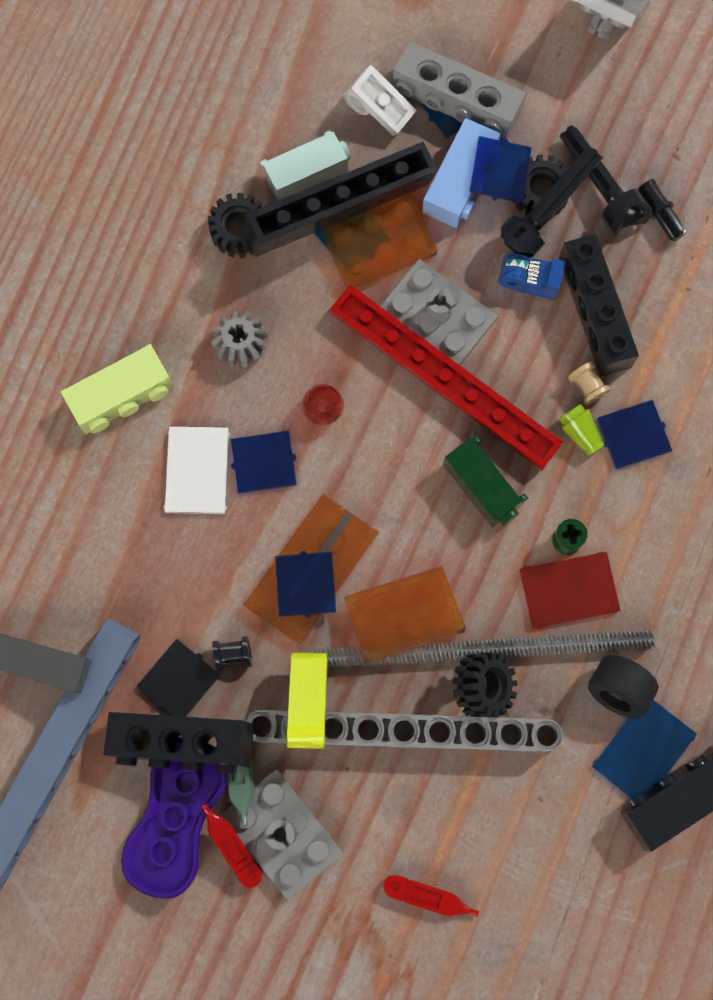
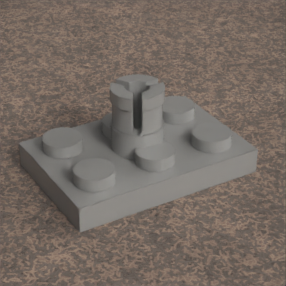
(612, 13)
(439, 311)
(284, 835)

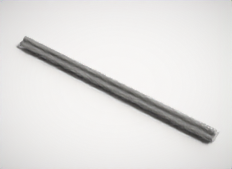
(503, 646)

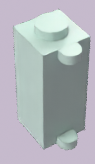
(306, 165)

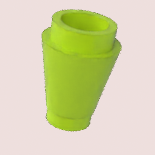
(582, 429)

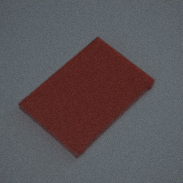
(569, 590)

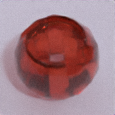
(333, 409)

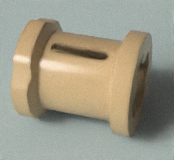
(589, 383)

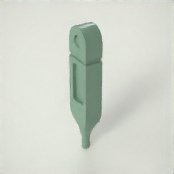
(242, 790)

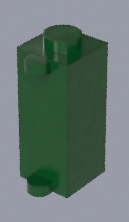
(483, 483)

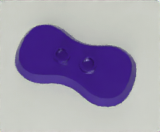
(164, 846)

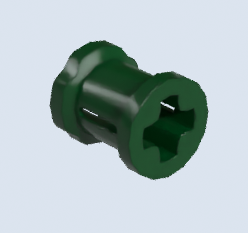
(575, 528)

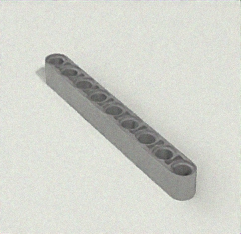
(421, 724)

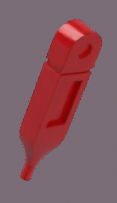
(232, 849)
(426, 896)

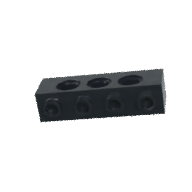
(598, 305)
(127, 730)

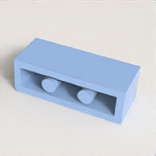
(449, 193)

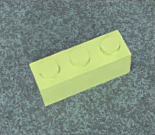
(118, 390)

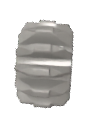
(239, 326)

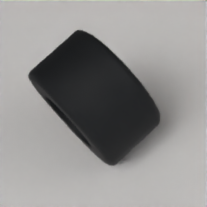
(623, 686)

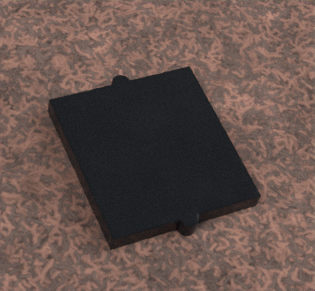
(179, 680)

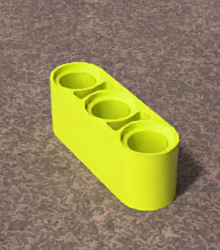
(307, 701)

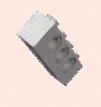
(450, 77)

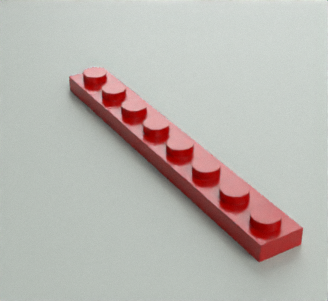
(446, 377)

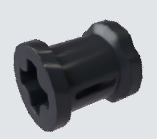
(232, 653)

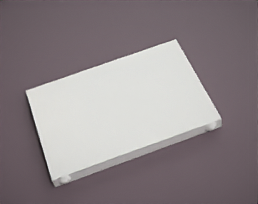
(197, 470)

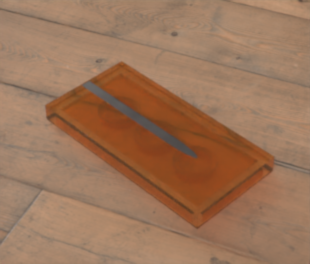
(323, 530)

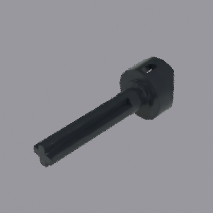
(623, 207)
(522, 234)

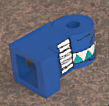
(531, 275)

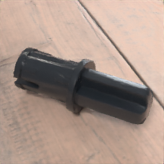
(662, 210)

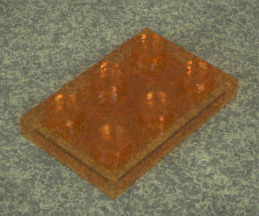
(379, 242)
(404, 614)

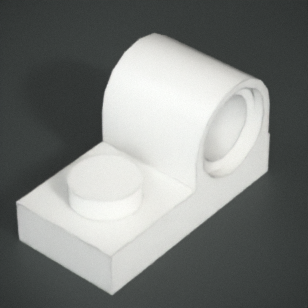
(376, 96)

